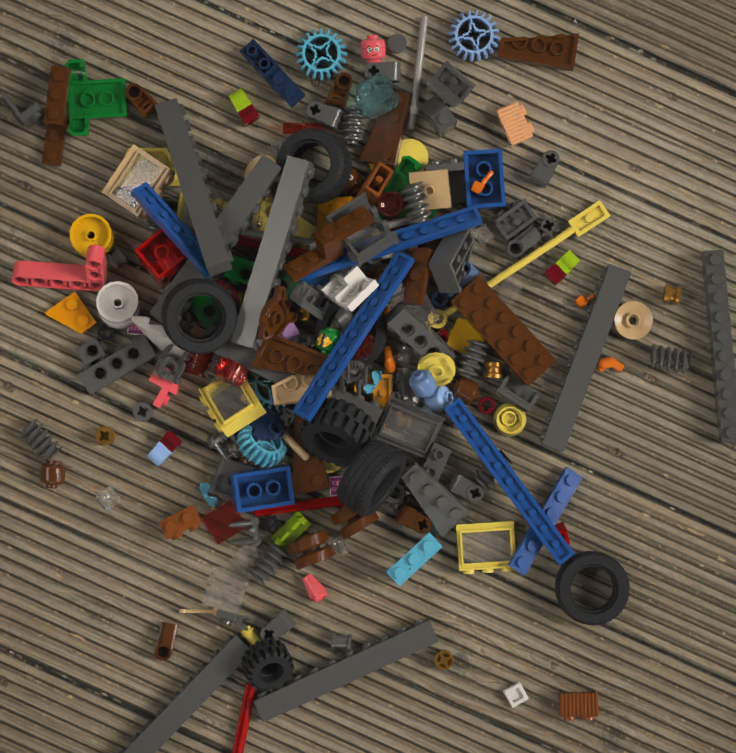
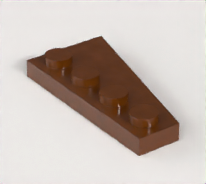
(547, 51)
(387, 134)
(288, 357)
(307, 474)

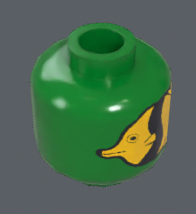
(327, 340)

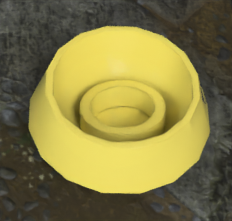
(509, 419)

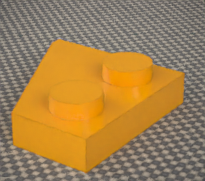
(72, 313)

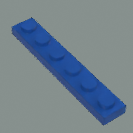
(171, 225)
(553, 508)

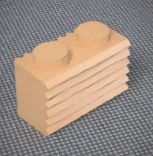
(514, 123)

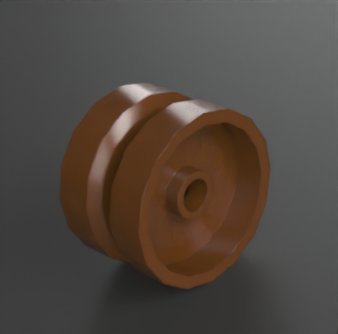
(355, 521)
(311, 549)

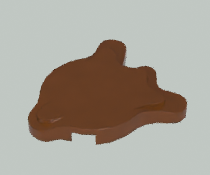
(276, 315)

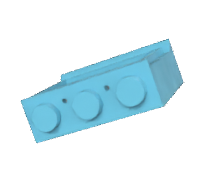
(414, 559)

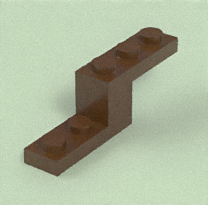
(56, 116)
(328, 243)
(418, 273)

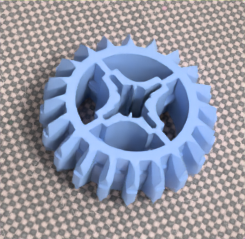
(470, 19)

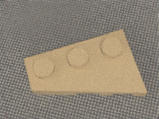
(291, 389)

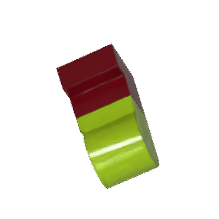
(244, 107)
(562, 267)

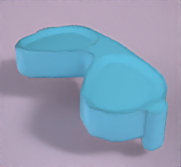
(376, 377)
(211, 500)

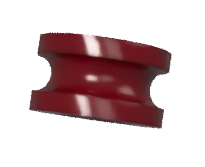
(489, 410)

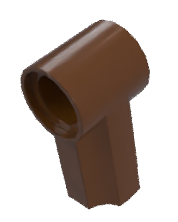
(166, 638)

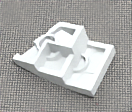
(348, 287)
(156, 335)

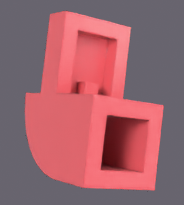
(167, 387)

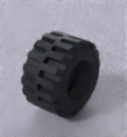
(267, 664)

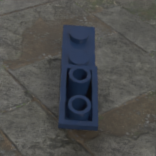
(272, 73)

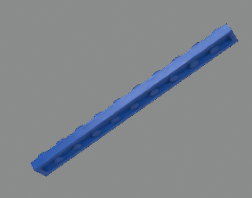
(413, 236)
(353, 336)
(509, 481)

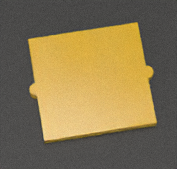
(461, 334)

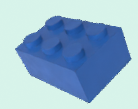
(477, 165)
(262, 488)

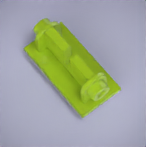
(291, 530)

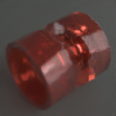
(391, 203)
(198, 364)

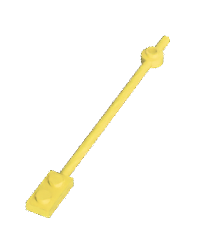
(579, 225)

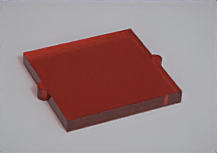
(218, 522)

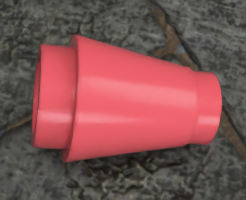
(314, 588)

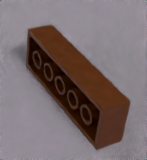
(502, 330)

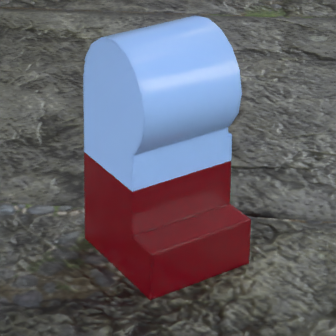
(164, 448)

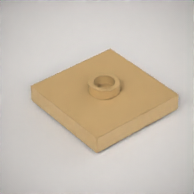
(436, 187)

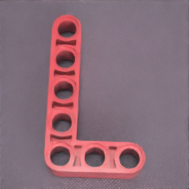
(64, 276)

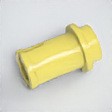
(250, 635)

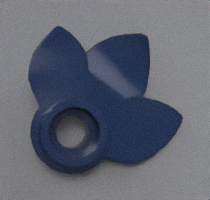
(266, 424)

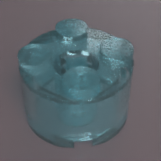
(376, 96)

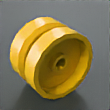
(87, 225)

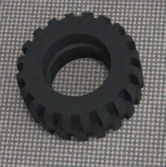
(337, 432)

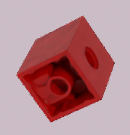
(160, 258)

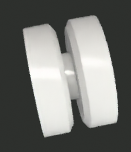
(123, 295)

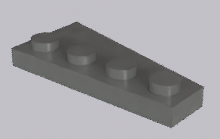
(436, 501)

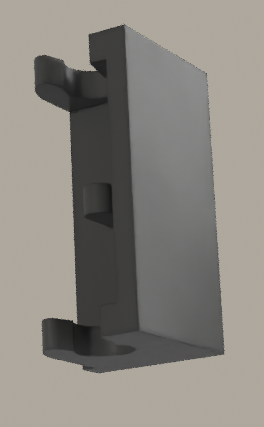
(310, 299)
(518, 393)

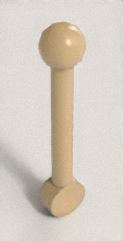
(213, 611)

